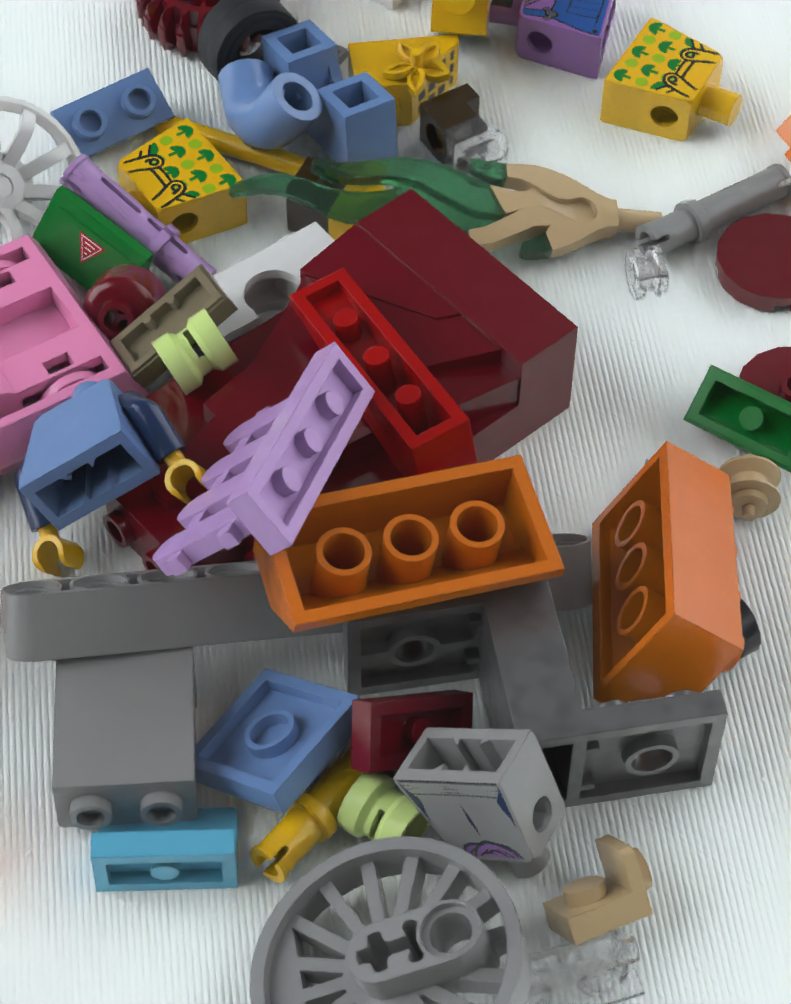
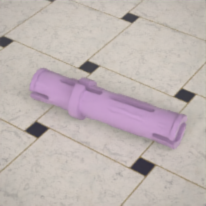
(117, 205)

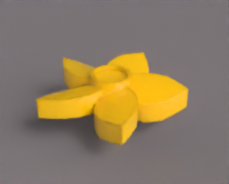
(418, 65)

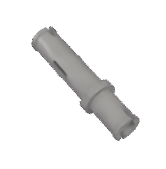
(696, 219)

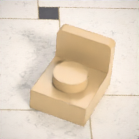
(602, 904)

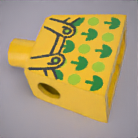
(667, 85)
(184, 183)

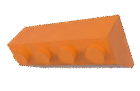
(411, 545)
(665, 581)

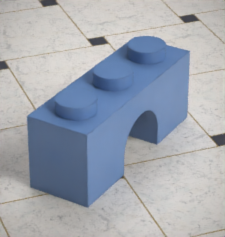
(356, 111)

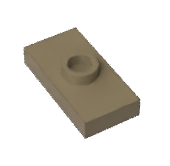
(169, 315)

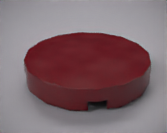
(756, 261)

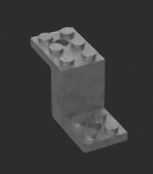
(527, 682)

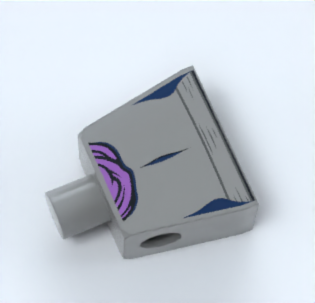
(486, 793)

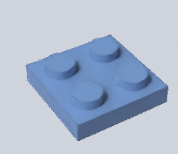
(275, 739)

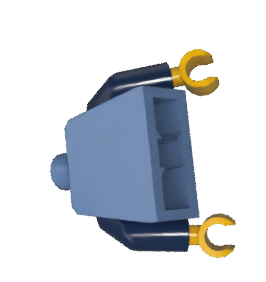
(90, 455)

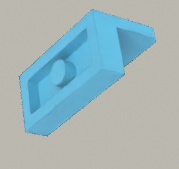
(168, 857)

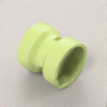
(182, 359)
(379, 810)

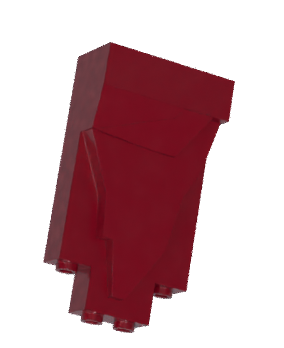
(452, 302)

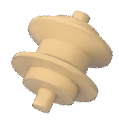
(753, 486)

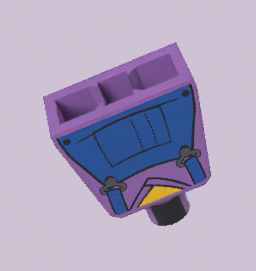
(559, 32)

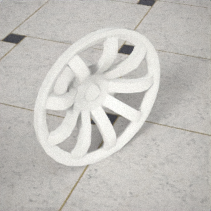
(16, 180)

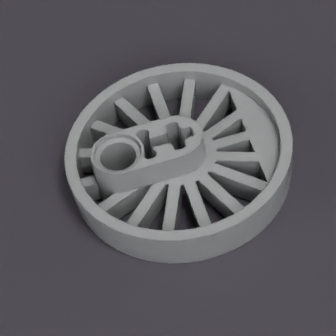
(399, 955)

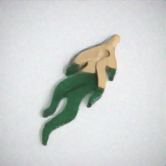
(545, 206)

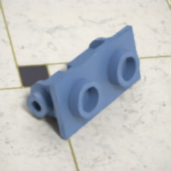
(114, 113)

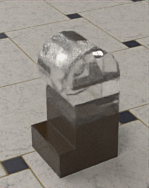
(456, 132)

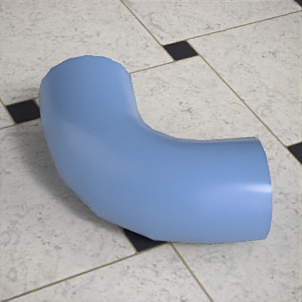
(267, 109)

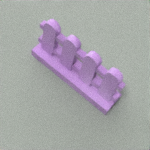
(273, 466)

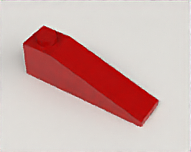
(410, 408)

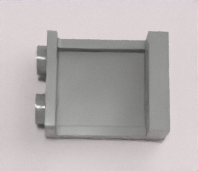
(125, 739)

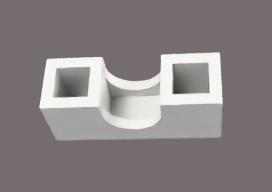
(267, 279)

